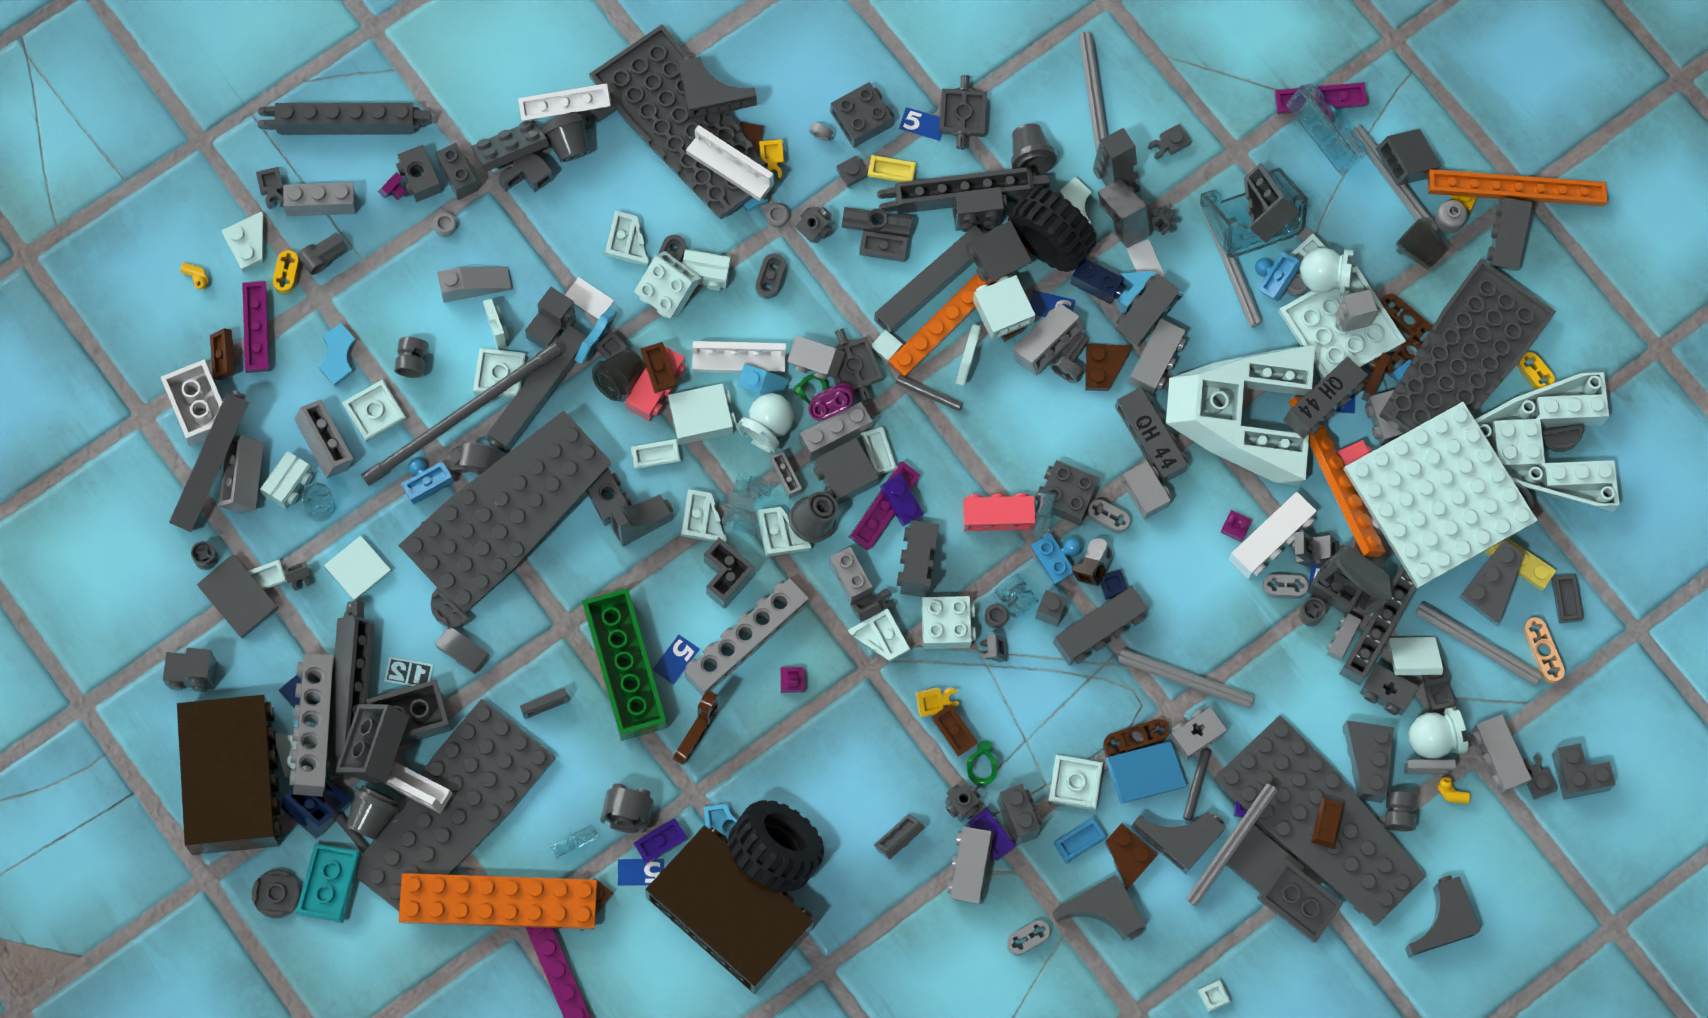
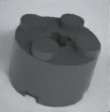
(627, 809)

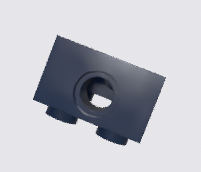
(316, 812)

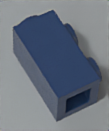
(1097, 281)

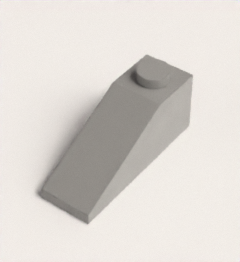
(472, 282)

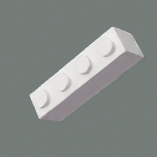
(1272, 535)

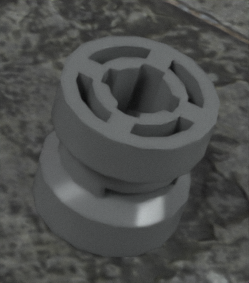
(201, 551)
(1315, 608)

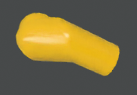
(198, 275)
(1450, 794)

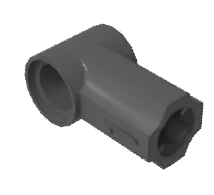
(317, 256)

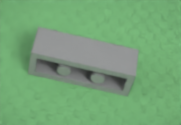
(785, 474)
(1343, 636)

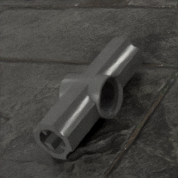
(891, 223)

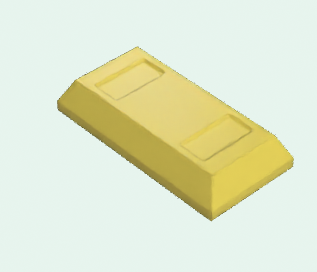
(891, 169)

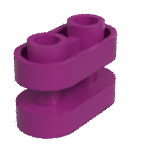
(831, 401)

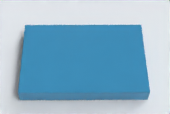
(1145, 772)

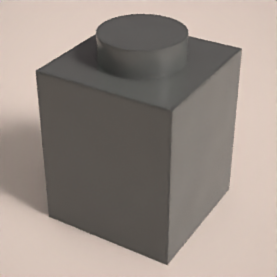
(1051, 608)

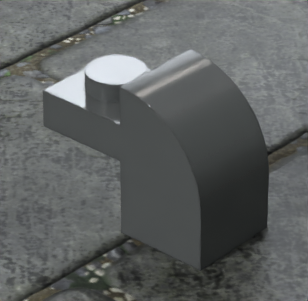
(527, 168)
(473, 458)
(1314, 550)

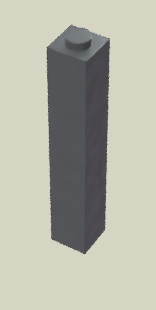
(926, 284)
(535, 393)
(209, 460)

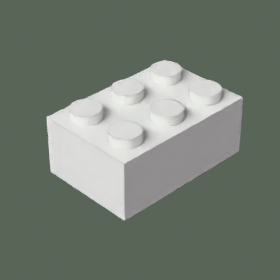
(193, 400)

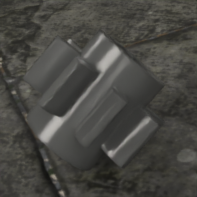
(1164, 220)

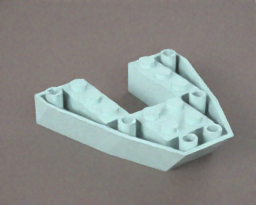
(1209, 410)
(1518, 442)

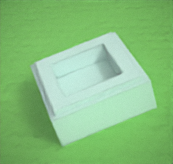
(886, 345)
(1213, 996)

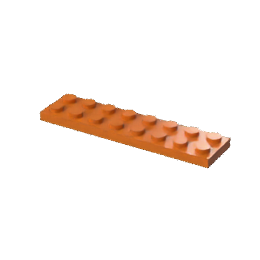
(498, 901)

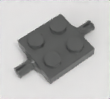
(963, 112)
(858, 365)

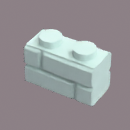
(710, 267)
(287, 480)

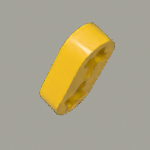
(281, 270)
(1536, 372)

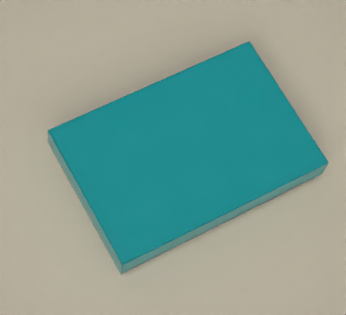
(329, 883)

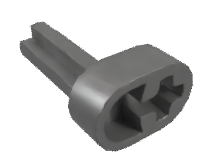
(1064, 365)

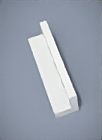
(565, 102)
(730, 164)
(731, 356)
(418, 788)

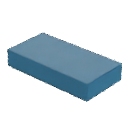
(1080, 840)

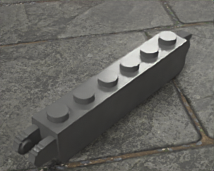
(344, 118)
(940, 192)
(349, 677)

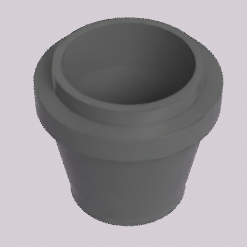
(567, 136)
(1032, 149)
(814, 517)
(370, 811)

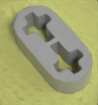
(1110, 511)
(1285, 592)
(1031, 943)

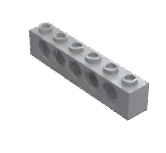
(778, 618)
(319, 668)

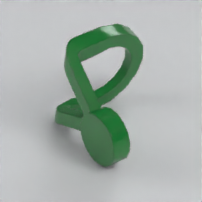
(802, 395)
(983, 747)

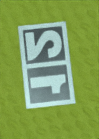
(407, 672)

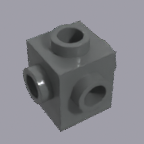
(815, 224)
(959, 809)

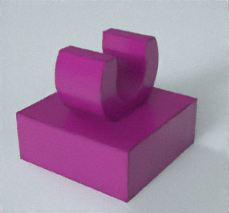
(393, 187)
(1236, 526)
(792, 679)

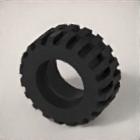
(1052, 228)
(775, 846)

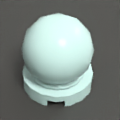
(1326, 270)
(768, 419)
(1436, 735)

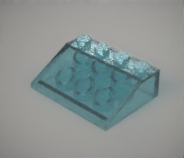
(1325, 128)

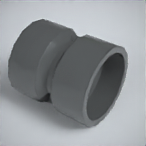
(411, 357)
(1401, 811)

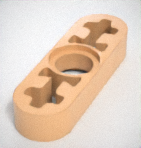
(1531, 637)

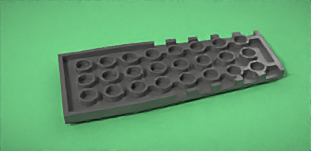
(654, 105)
(1468, 348)
(505, 511)
(488, 770)
(1366, 860)

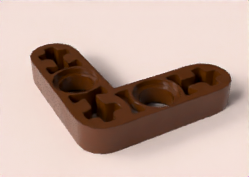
(1413, 331)
(707, 711)
(1127, 745)

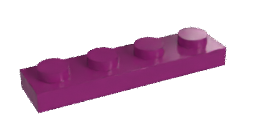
(1338, 96)
(255, 326)
(880, 511)

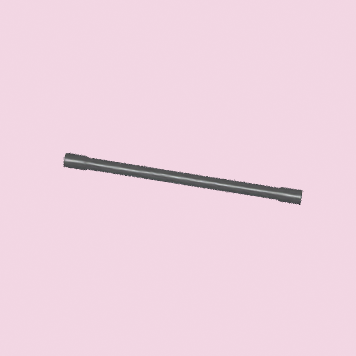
(542, 358)

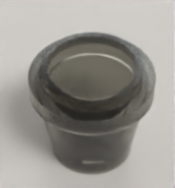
(1422, 244)
(618, 374)

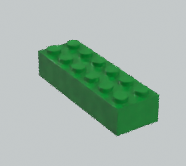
(624, 664)

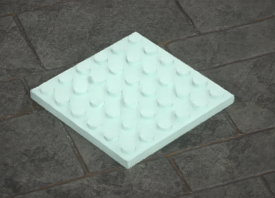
(1440, 495)

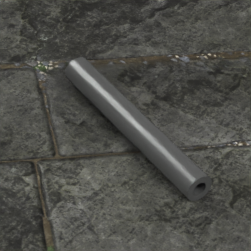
(927, 392)
(1196, 785)
(355, 836)

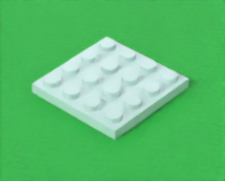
(1314, 323)

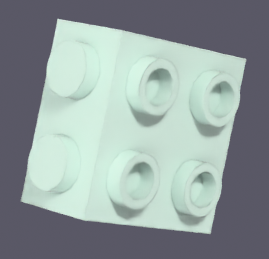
(667, 285)
(1003, 306)
(947, 622)

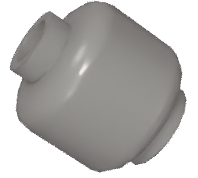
(1451, 216)

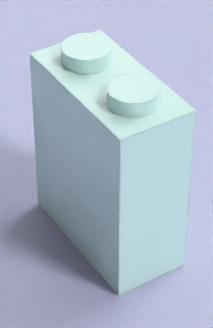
(701, 414)

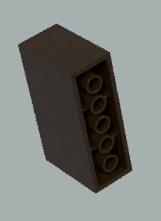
(228, 774)
(727, 912)

